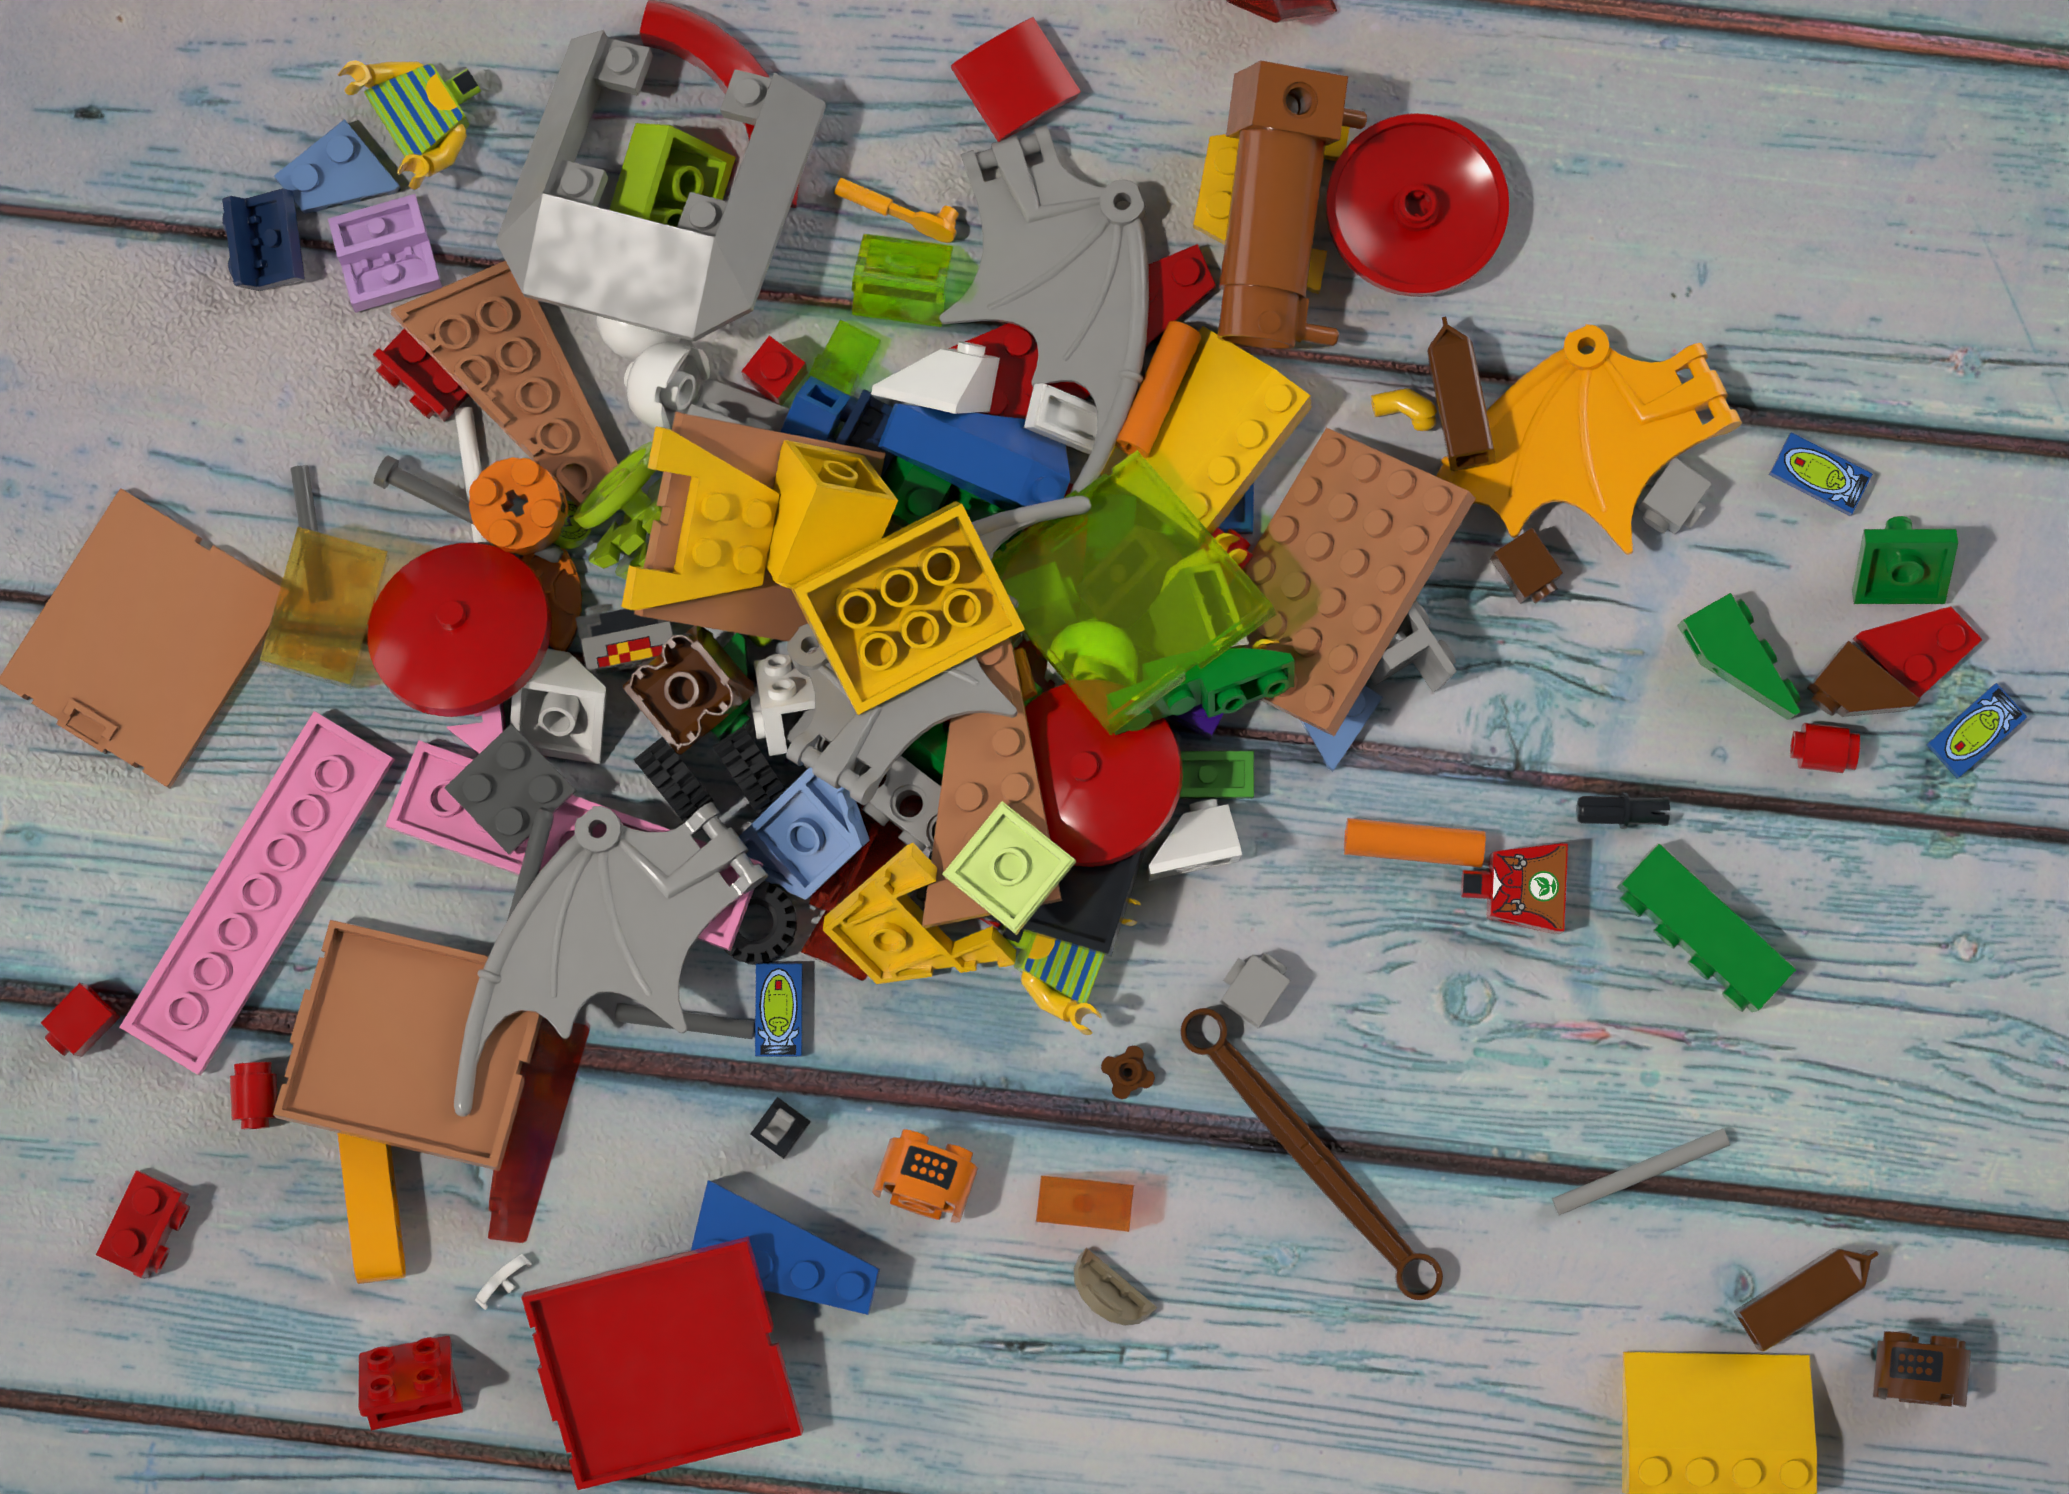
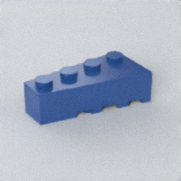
(785, 1254)

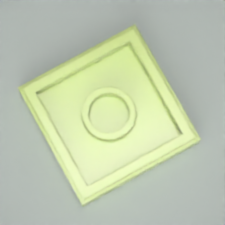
(1009, 867)

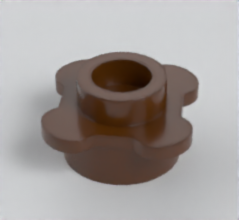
(1140, 1075)

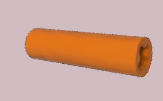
(1158, 388)
(1414, 842)

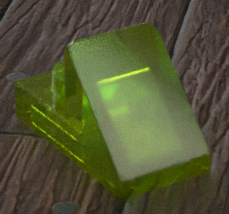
(845, 358)

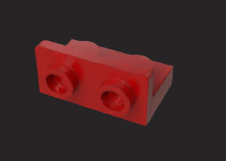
(417, 370)
(143, 1225)

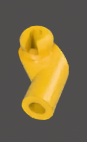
(1409, 403)

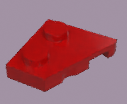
(1920, 647)

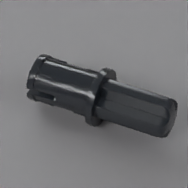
(1622, 810)

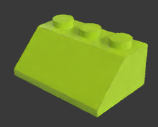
(663, 170)

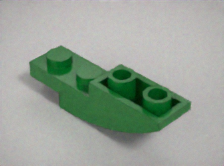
(1223, 685)

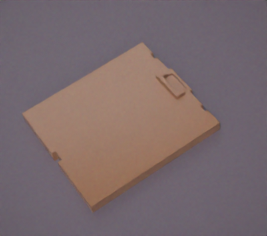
(756, 611)
(143, 639)
(385, 1046)

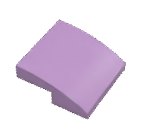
(385, 253)

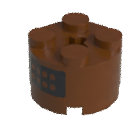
(1922, 1371)

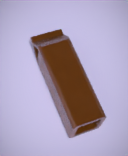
(1460, 400)
(1804, 1296)

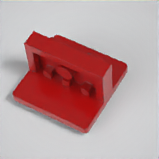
(408, 1383)

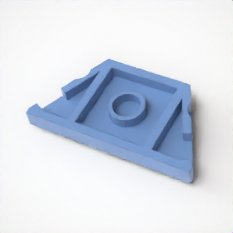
(806, 835)

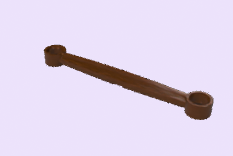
(1311, 1154)

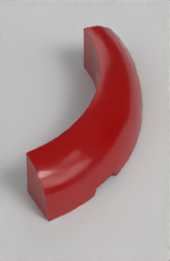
(700, 44)

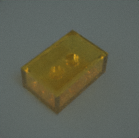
(324, 608)

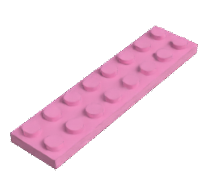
(433, 816)
(257, 893)

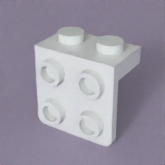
(778, 692)

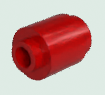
(1825, 748)
(253, 1094)

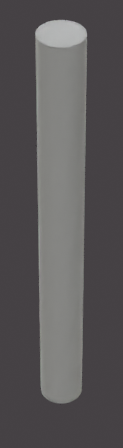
(1641, 1171)

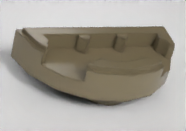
(1108, 1292)

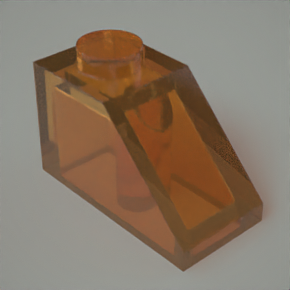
(1085, 1203)

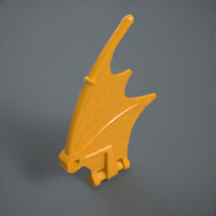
(1593, 432)

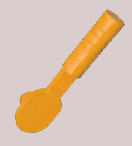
(937, 227)

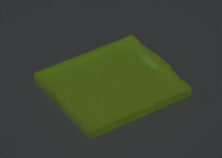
(1128, 593)

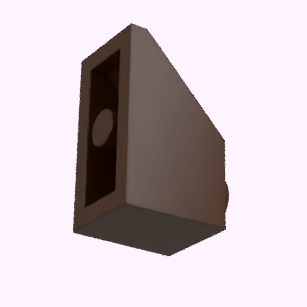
(1858, 686)

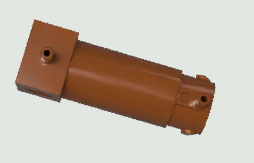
(1282, 129)

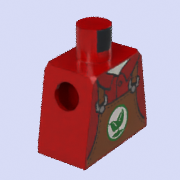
(1523, 887)

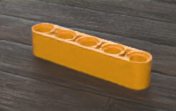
(372, 1209)

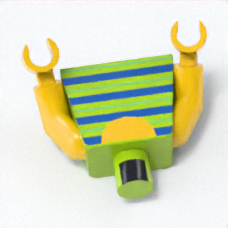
(417, 111)
(1058, 974)

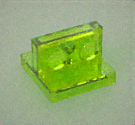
(901, 280)

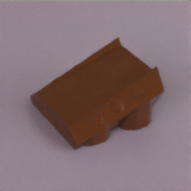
(689, 688)

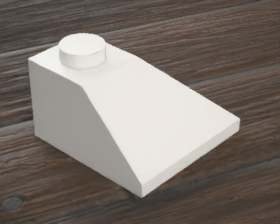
(946, 380)
(562, 709)
(1198, 842)

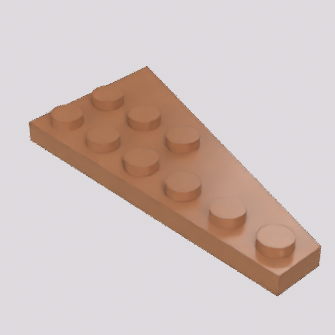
(514, 370)
(984, 764)

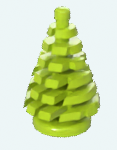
(623, 491)

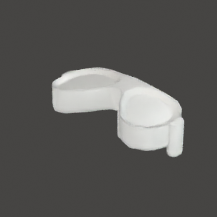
(500, 1278)

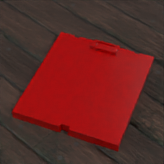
(662, 1363)

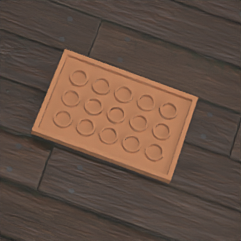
(1347, 568)

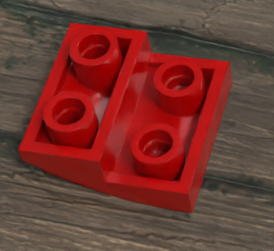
(1015, 79)

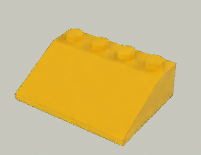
(1222, 428)
(907, 607)
(1717, 1424)

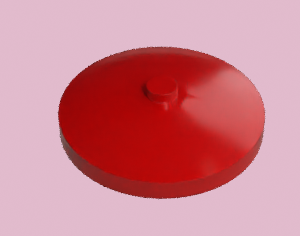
(1417, 205)
(459, 629)
(1101, 789)

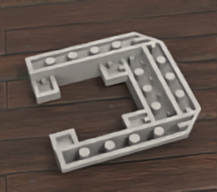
(638, 269)

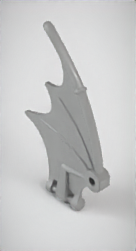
(1066, 273)
(891, 727)
(603, 921)

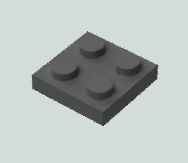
(508, 788)

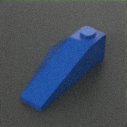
(980, 454)

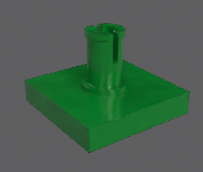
(1904, 564)

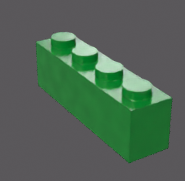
(1705, 928)

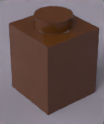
(1527, 567)

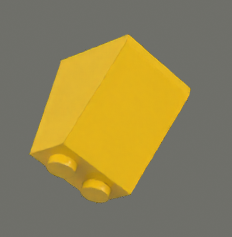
(825, 510)

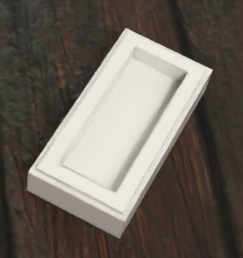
(1062, 417)

